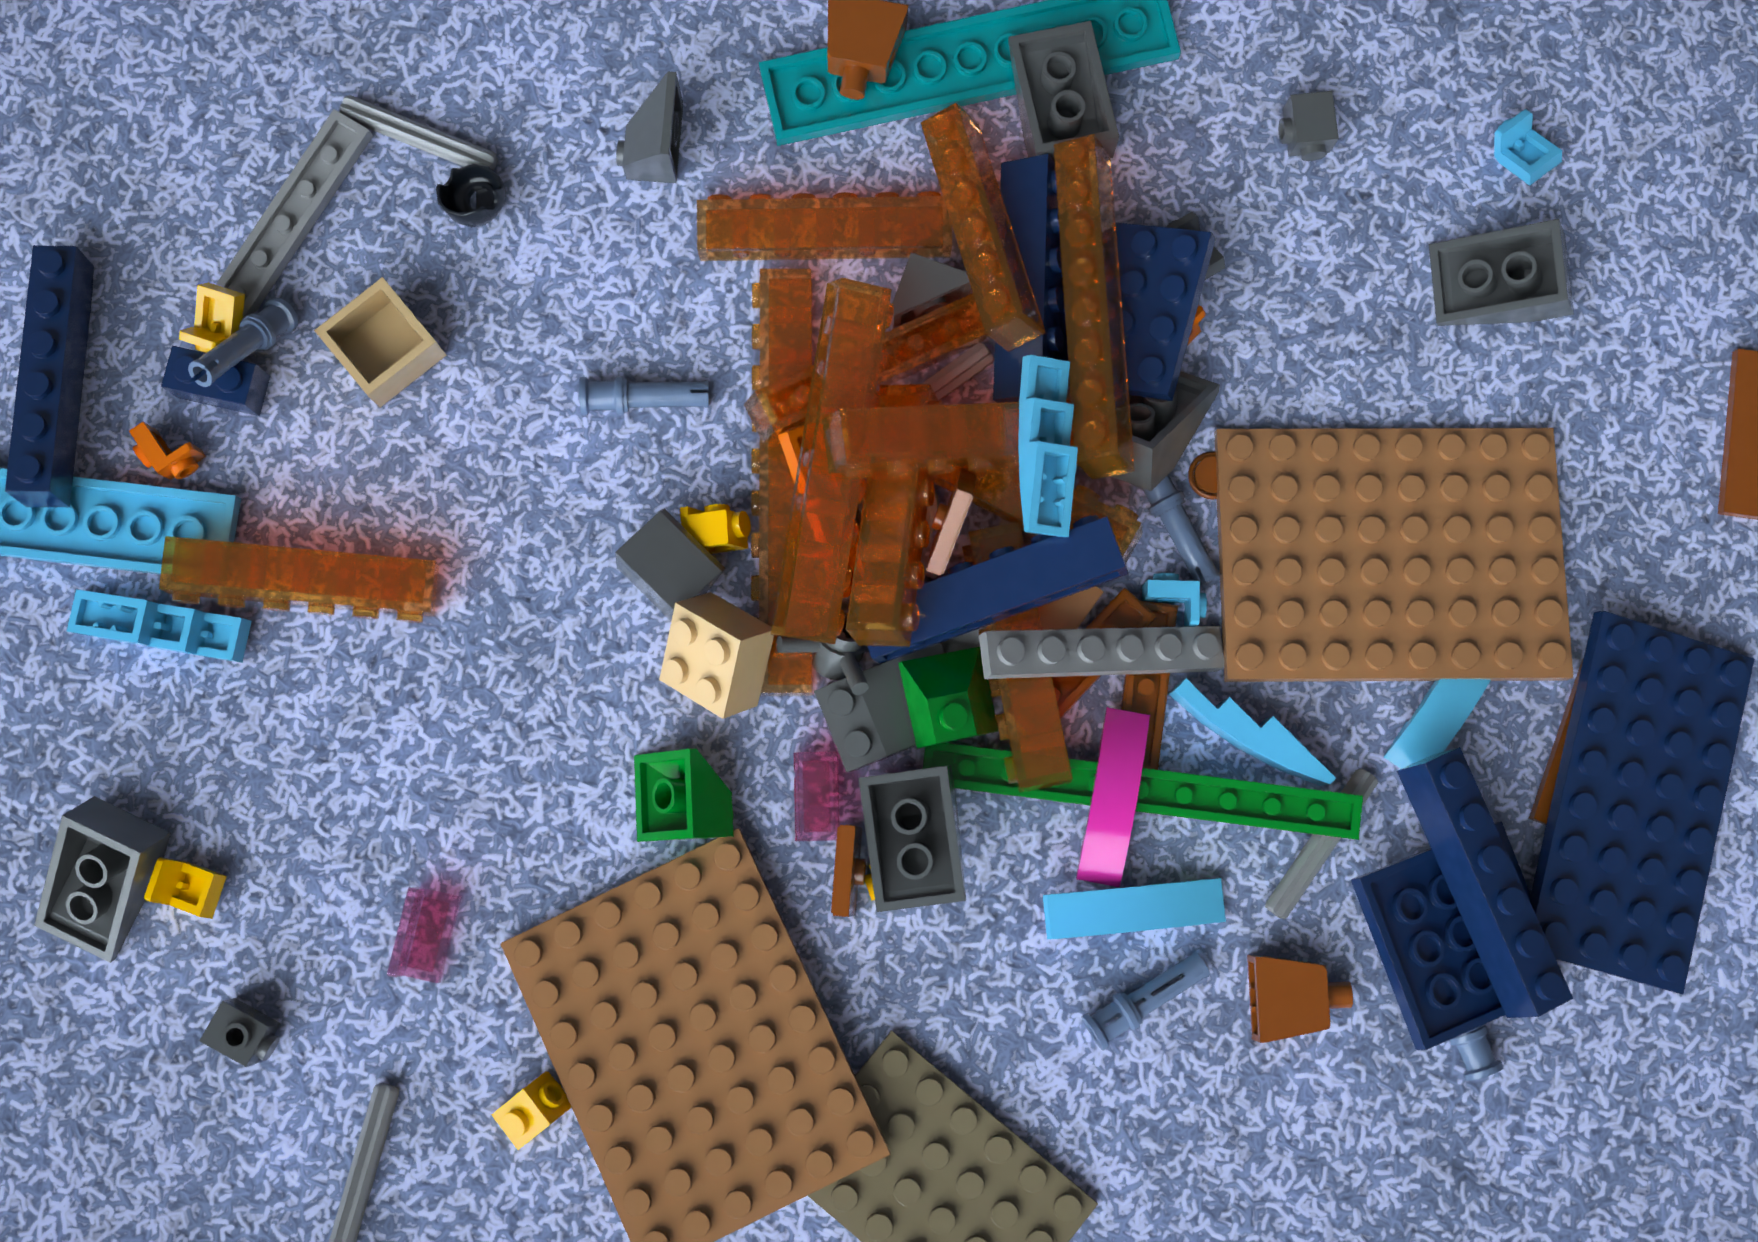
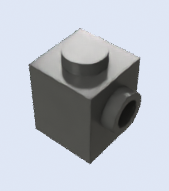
(1309, 125)
(241, 1033)

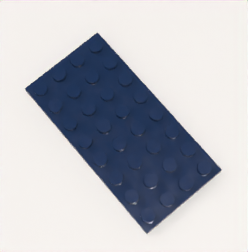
(1639, 801)

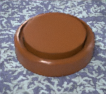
(1204, 477)

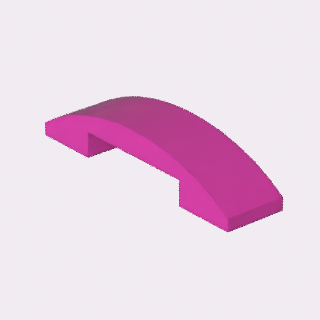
(1113, 797)

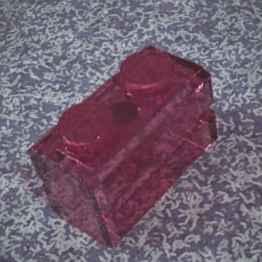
(816, 796)

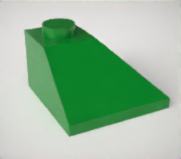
(948, 697)
(680, 797)

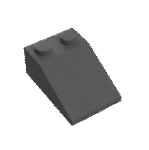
(1061, 88)
(1502, 276)
(1165, 428)
(873, 723)
(913, 838)
(99, 876)

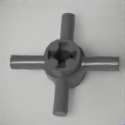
(832, 660)

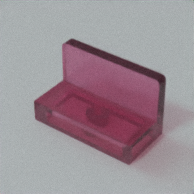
(424, 934)

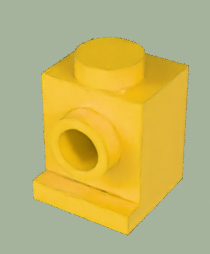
(717, 527)

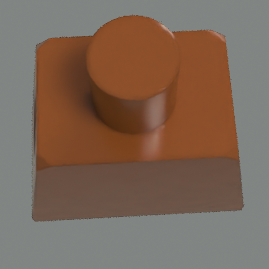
(863, 41)
(1292, 997)

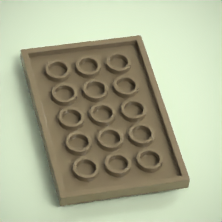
(950, 1166)

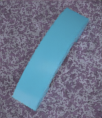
(1436, 720)

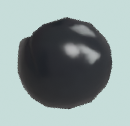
(457, 191)

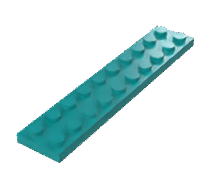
(957, 63)

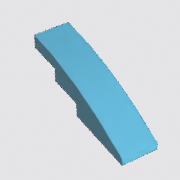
(1044, 446)
(159, 625)
(1266, 742)
(1134, 908)

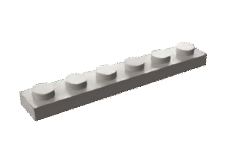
(295, 209)
(1100, 651)

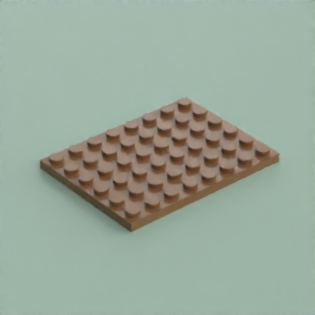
(1391, 555)
(694, 1048)

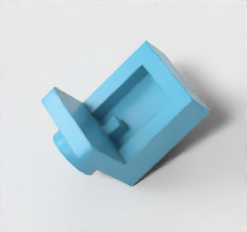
(1524, 150)
(1169, 589)

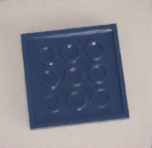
(1160, 293)
(1428, 948)

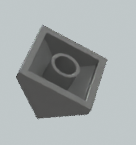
(927, 287)
(667, 563)

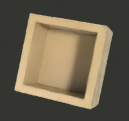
(380, 342)
(716, 654)

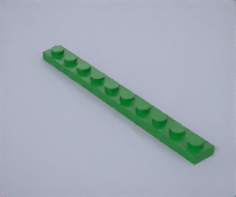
(1170, 794)

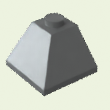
(654, 135)

